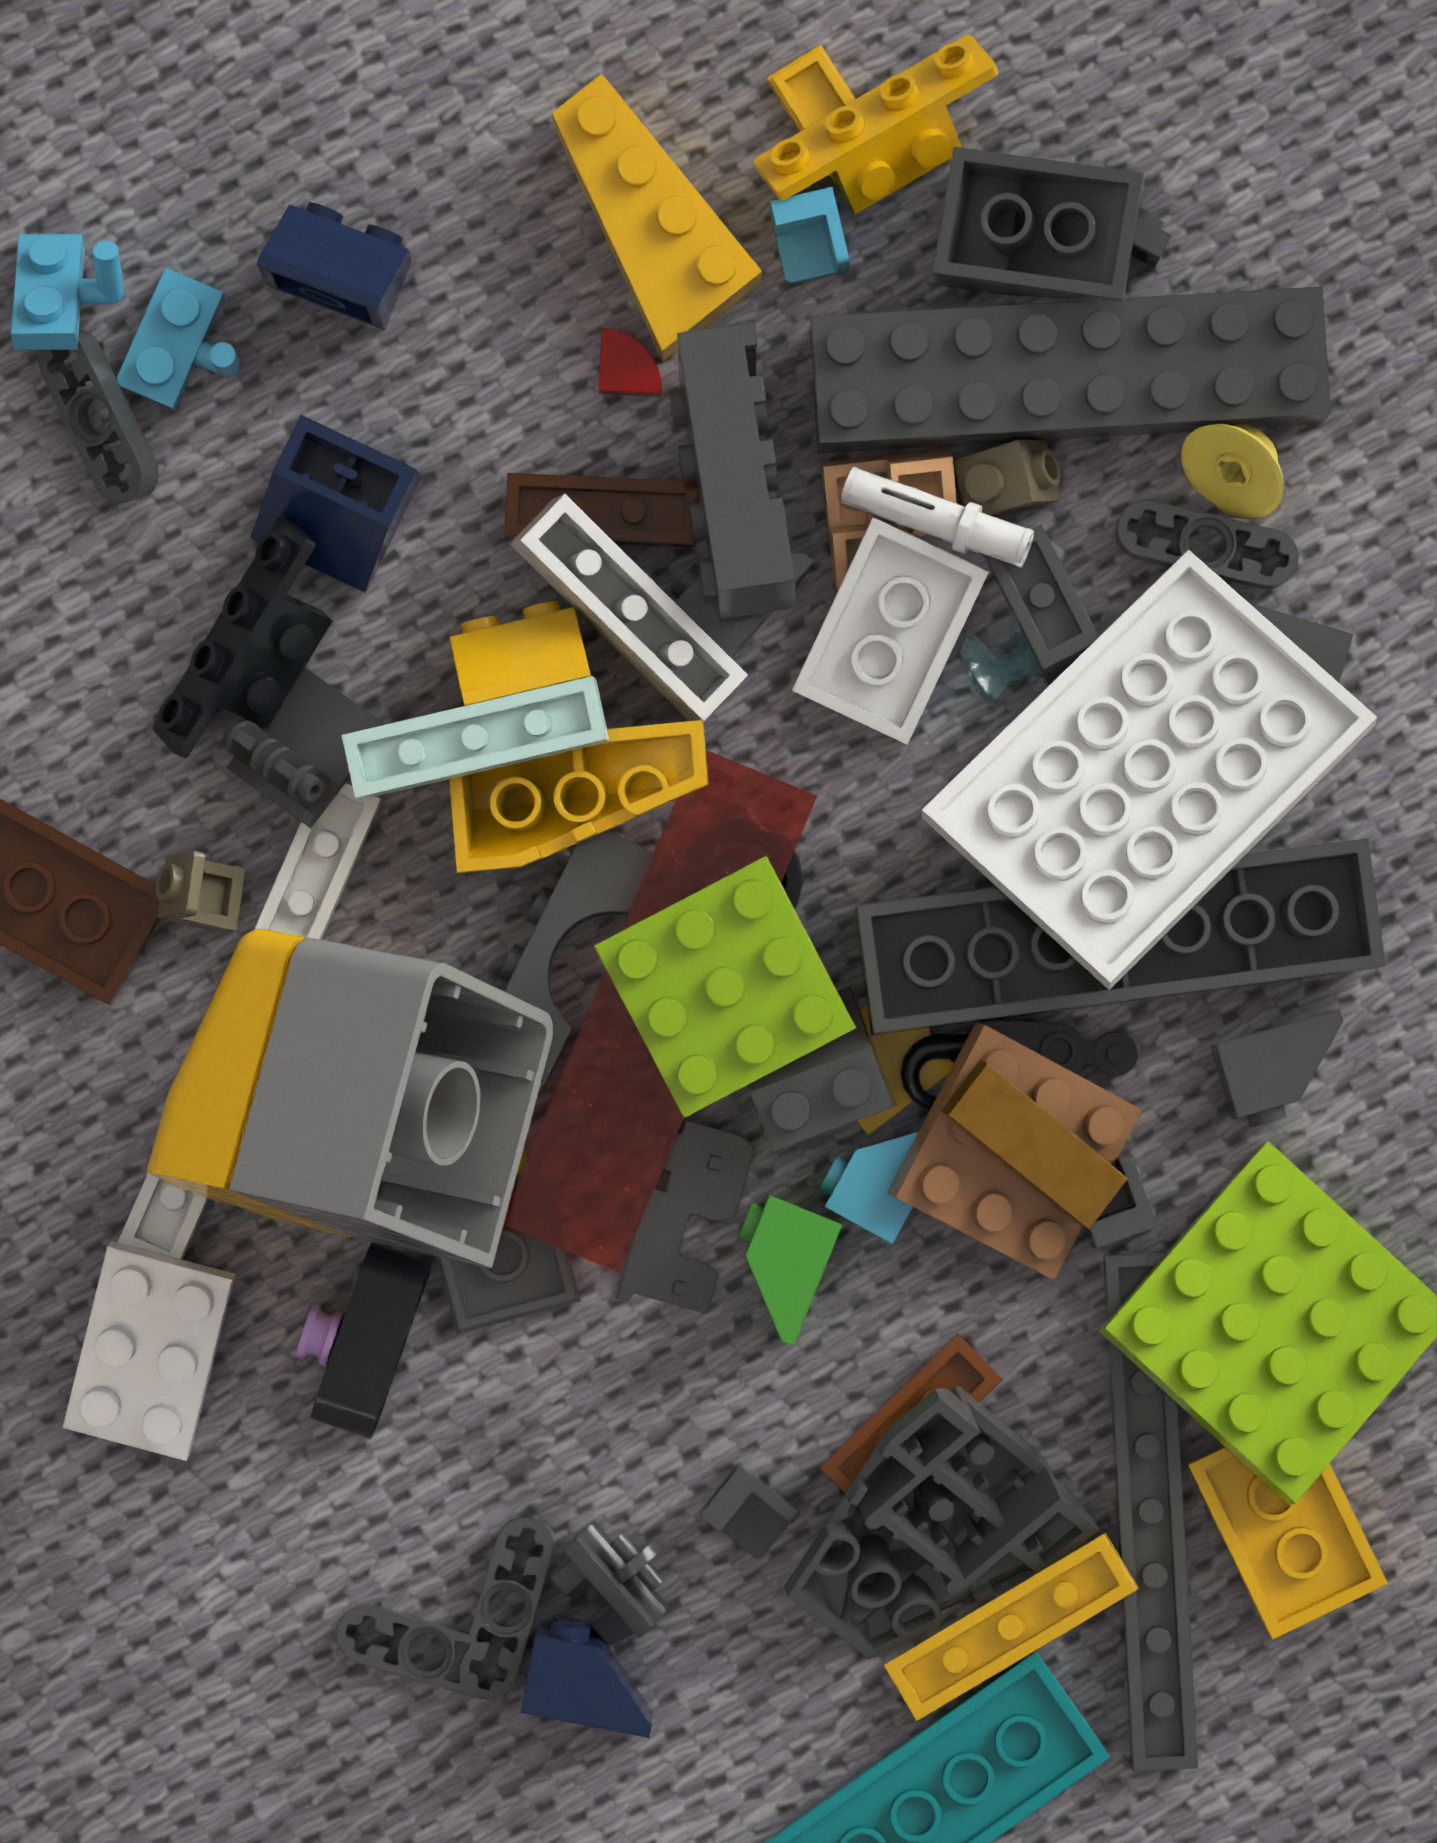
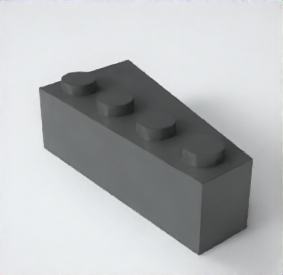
(733, 472)

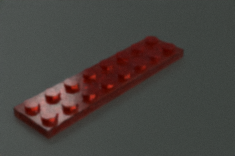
(612, 1107)

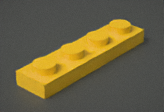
(1011, 1626)

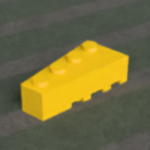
(659, 228)

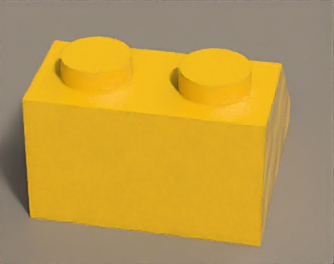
(519, 654)

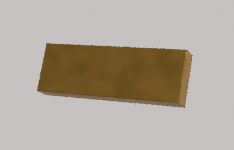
(1034, 1144)

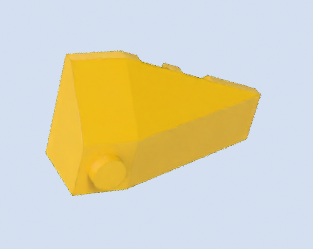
(558, 800)

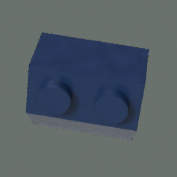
(335, 264)
(582, 1681)

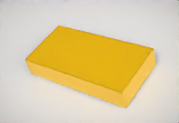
(810, 90)

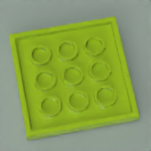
(1277, 1323)

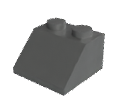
(823, 1087)

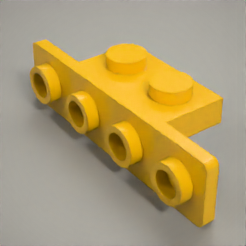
(885, 133)

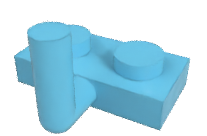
(53, 288)
(175, 341)

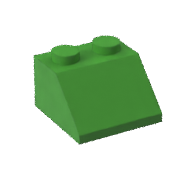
(787, 1259)

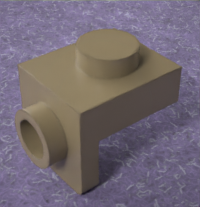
(1009, 477)
(199, 892)

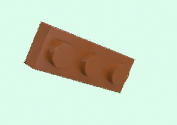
(950, 1367)

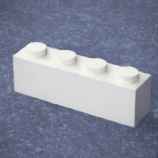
(628, 609)

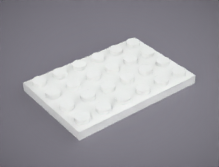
(1148, 768)

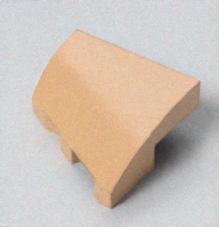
(923, 469)

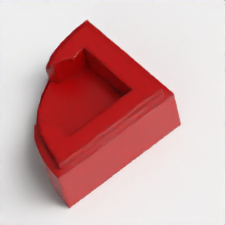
(626, 366)

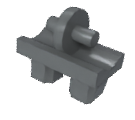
(619, 1575)

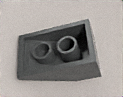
(1036, 227)

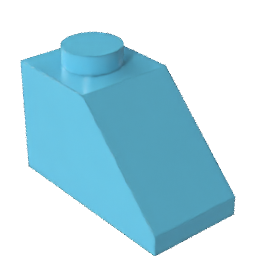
(861, 1186)

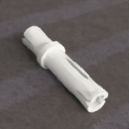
(953, 523)

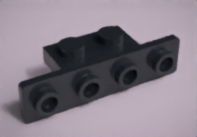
(252, 647)

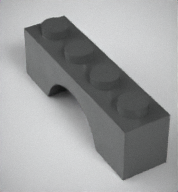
(597, 881)

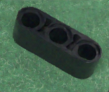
(371, 1340)

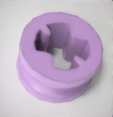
(319, 1334)

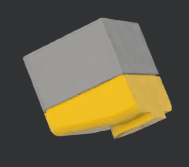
(357, 1096)

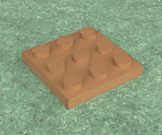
(977, 1192)

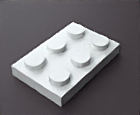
(890, 630)
(148, 1350)

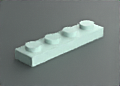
(475, 738)

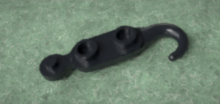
(1061, 1043)

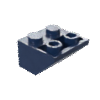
(340, 497)

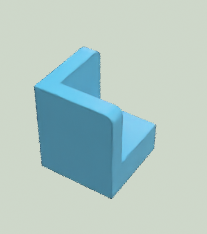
(809, 236)

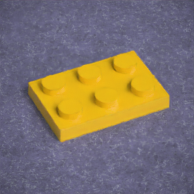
(1293, 1556)

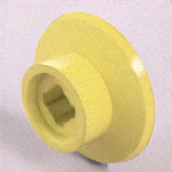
(1234, 469)

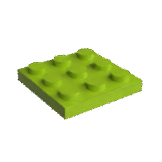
(725, 986)

